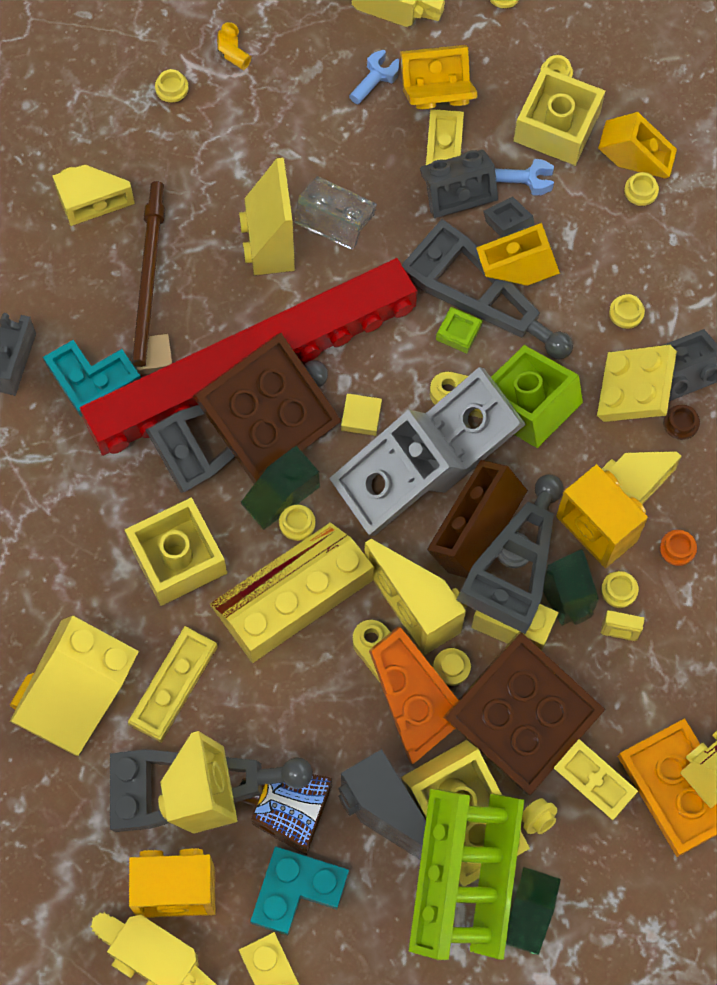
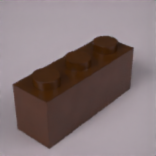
(477, 517)

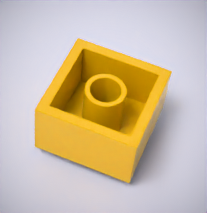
(602, 515)
(172, 884)

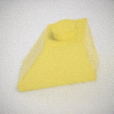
(91, 193)
(643, 472)

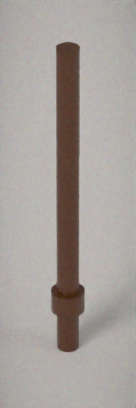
(153, 216)

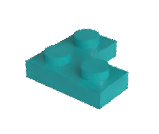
(86, 382)
(292, 878)

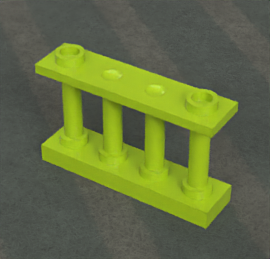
(440, 874)

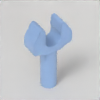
(376, 75)
(528, 176)

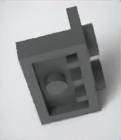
(460, 182)
(694, 363)

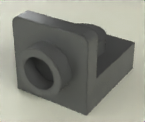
(508, 217)

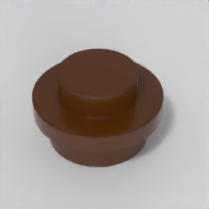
(681, 422)

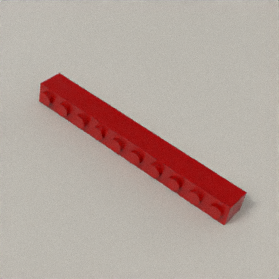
(308, 328)

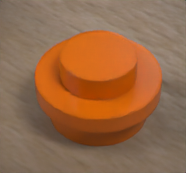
(678, 547)

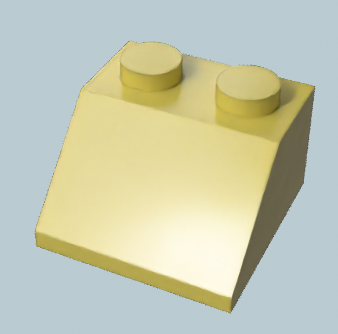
(198, 787)

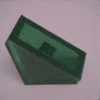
(532, 910)

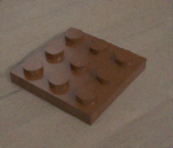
(266, 406)
(524, 713)

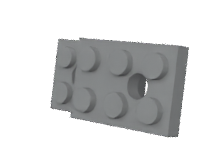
(426, 451)

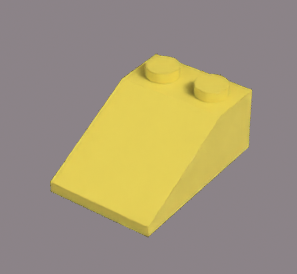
(269, 223)
(417, 597)
(74, 685)
(461, 772)

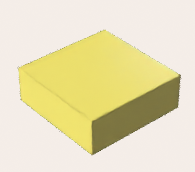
(361, 414)
(622, 625)

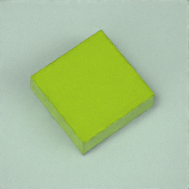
(459, 330)

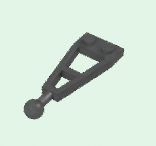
(437, 254)
(182, 453)
(499, 598)
(133, 785)

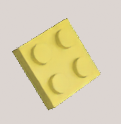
(637, 383)

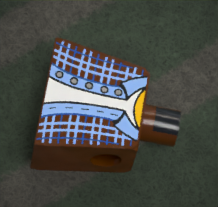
(289, 812)

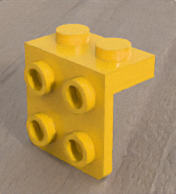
(437, 76)

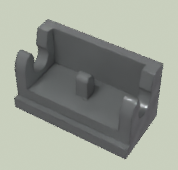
(15, 347)

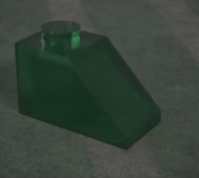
(280, 486)
(571, 588)

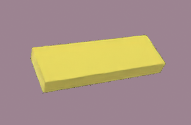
(172, 684)

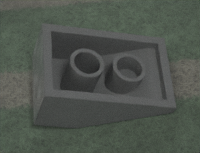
(382, 802)

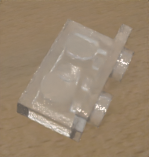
(333, 212)

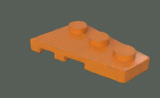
(413, 693)

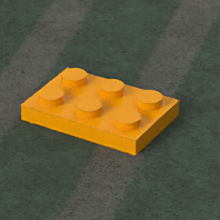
(674, 804)

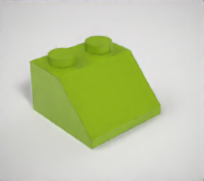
(539, 392)

